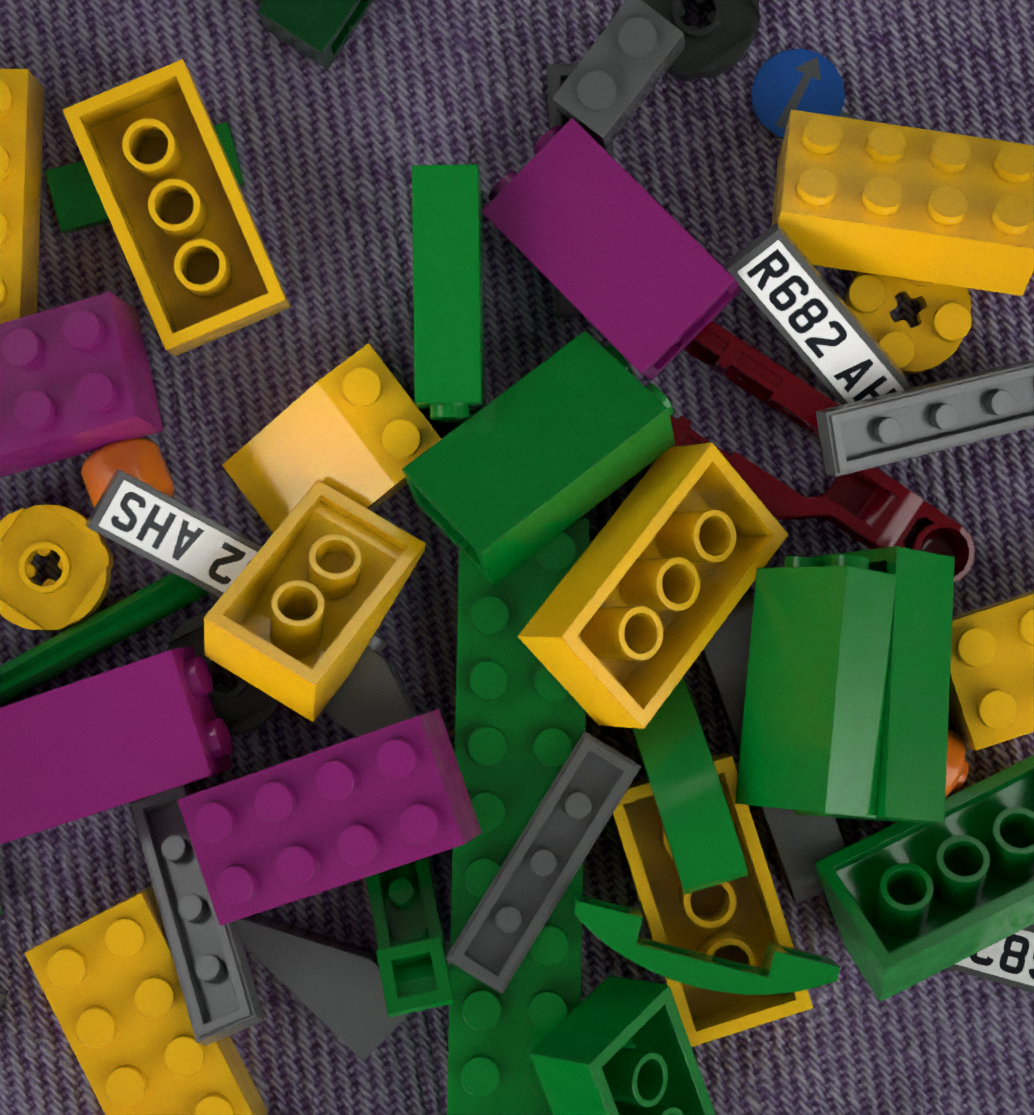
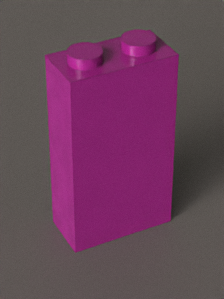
(610, 248)
(108, 742)

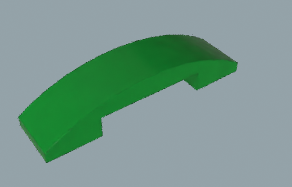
(689, 795)
(409, 939)
(781, 969)

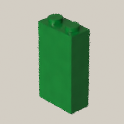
(448, 292)
(541, 455)
(816, 686)

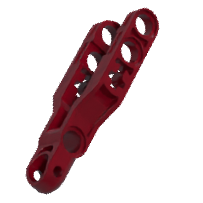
(860, 503)

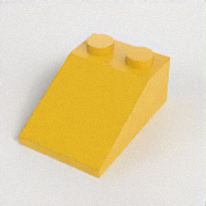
(345, 430)
(311, 600)

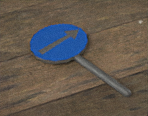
(796, 82)

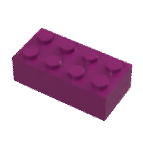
(73, 382)
(330, 817)

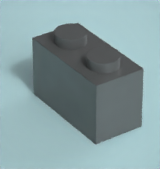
(619, 71)

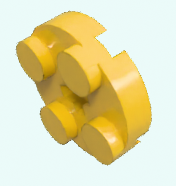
(941, 326)
(83, 560)

